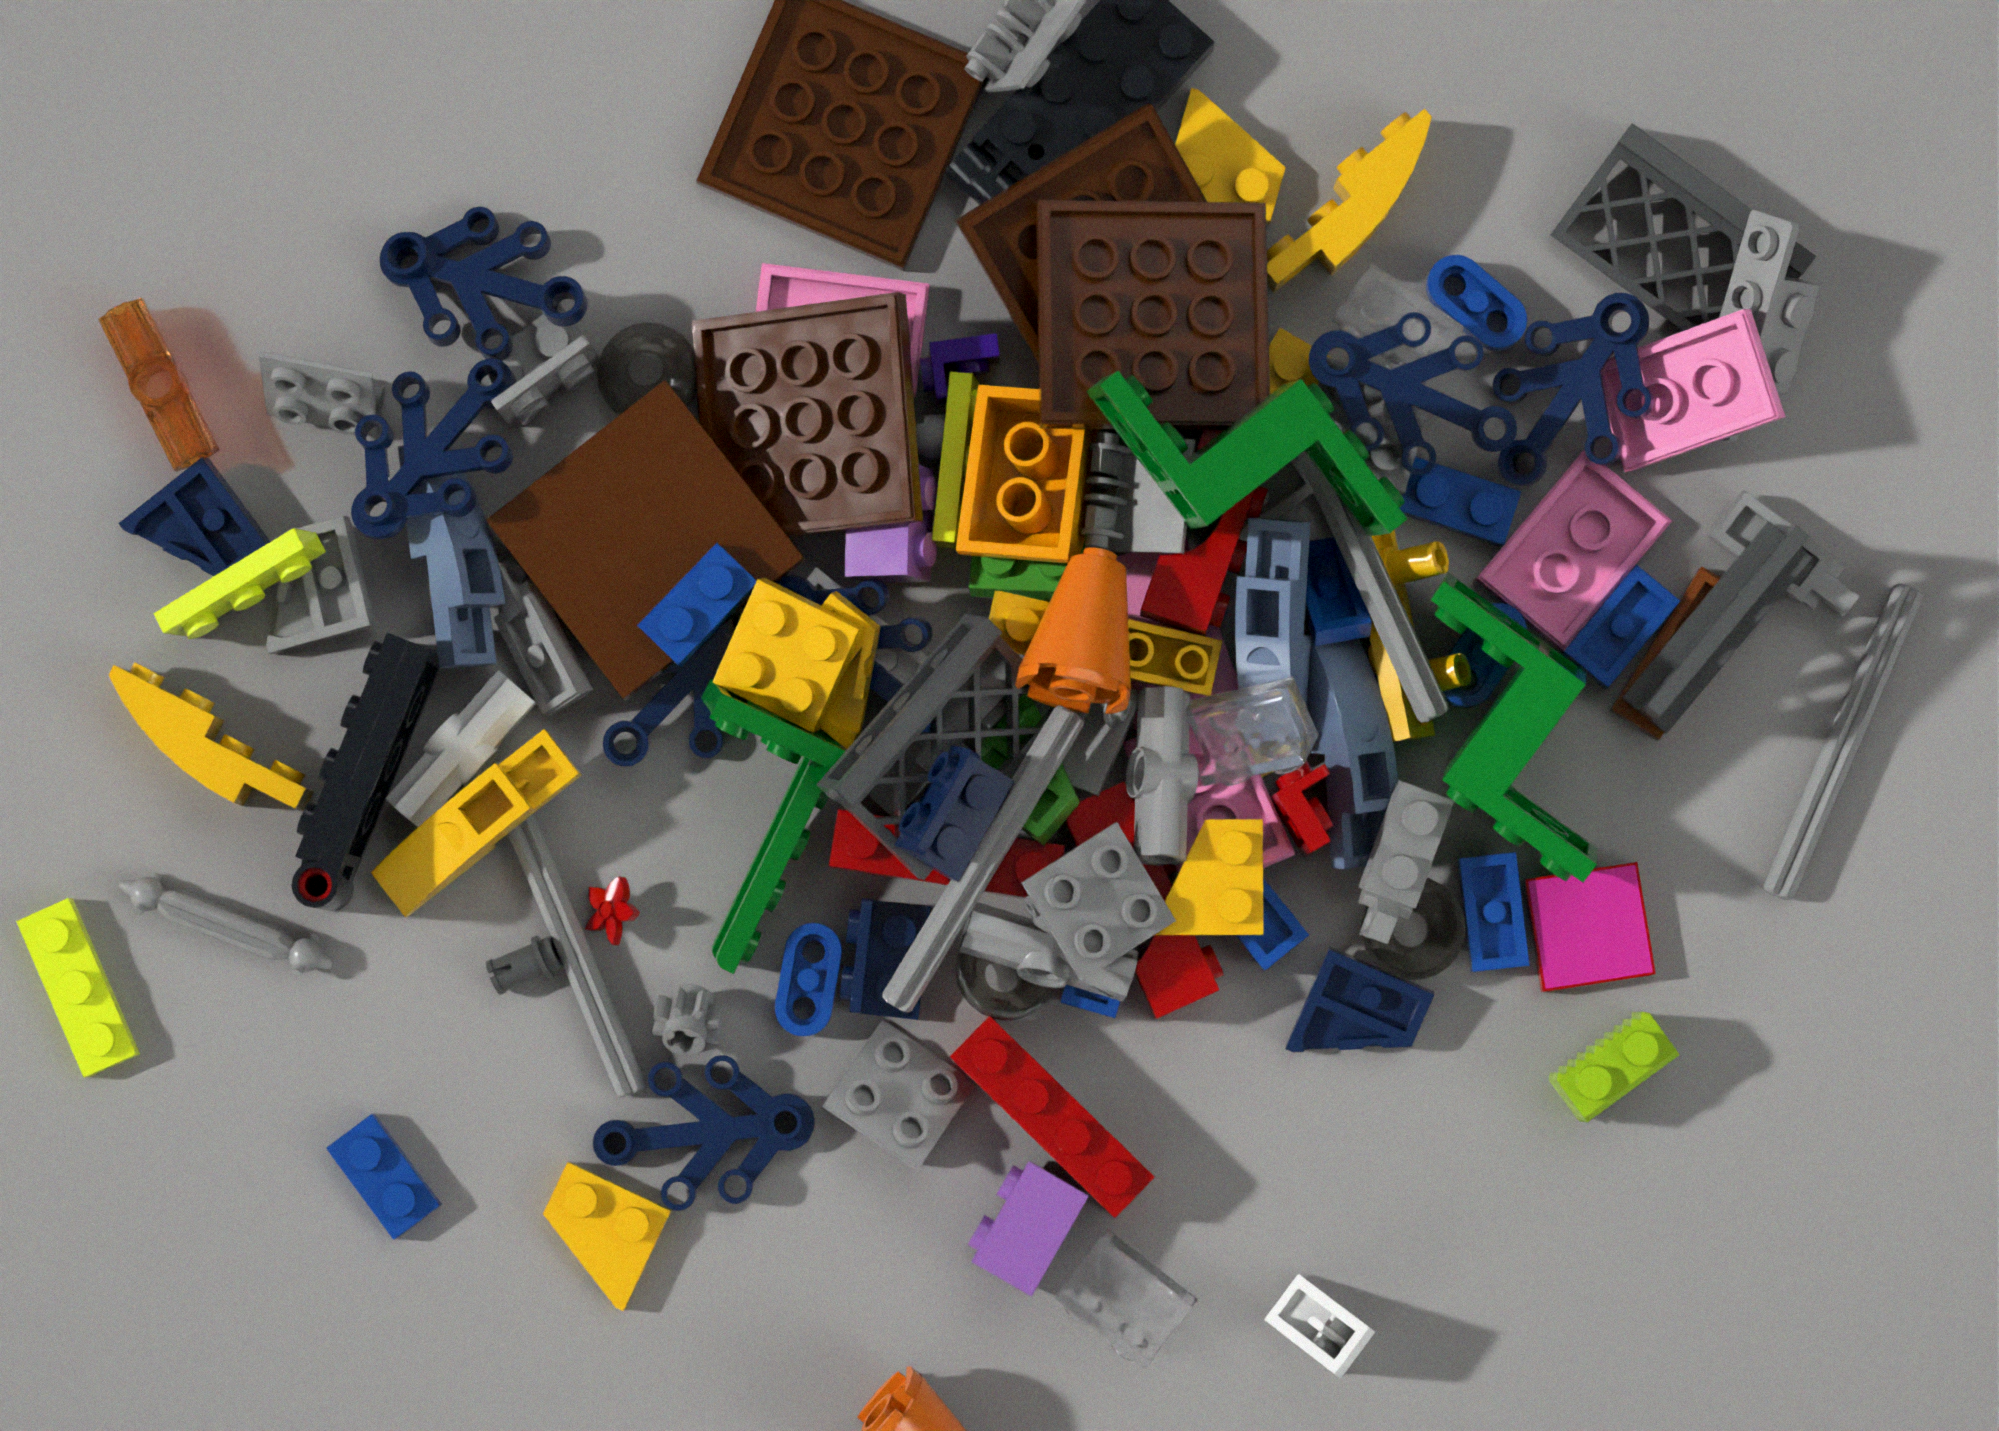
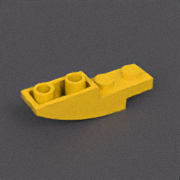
(1369, 191)
(1156, 653)
(187, 733)
(474, 822)

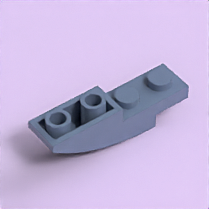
(461, 577)
(1273, 605)
(1356, 747)

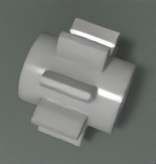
(688, 1019)

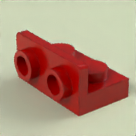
(1303, 819)

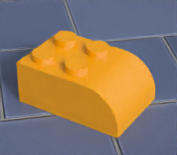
(1023, 481)

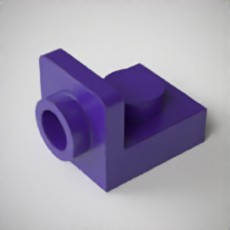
(963, 355)

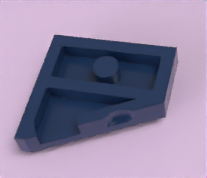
(198, 520)
(1358, 1007)

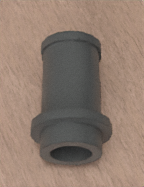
(524, 964)

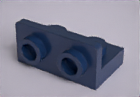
(953, 811)
(882, 939)

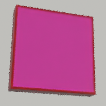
(1589, 928)

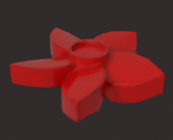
(612, 909)

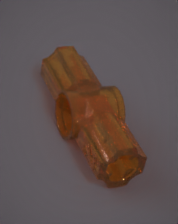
(142, 354)

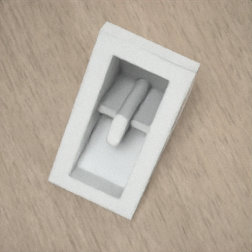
(1319, 1326)

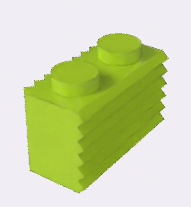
(1613, 1066)

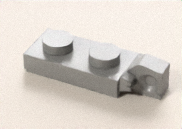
(1814, 583)
(538, 643)
(1401, 857)

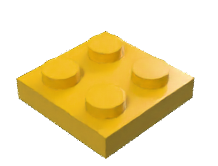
(788, 654)

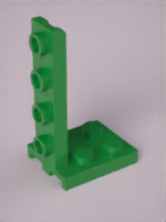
(787, 832)

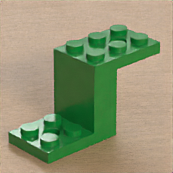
(1249, 453)
(1514, 730)

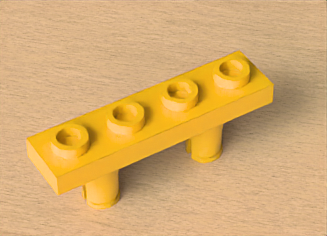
(1450, 671)

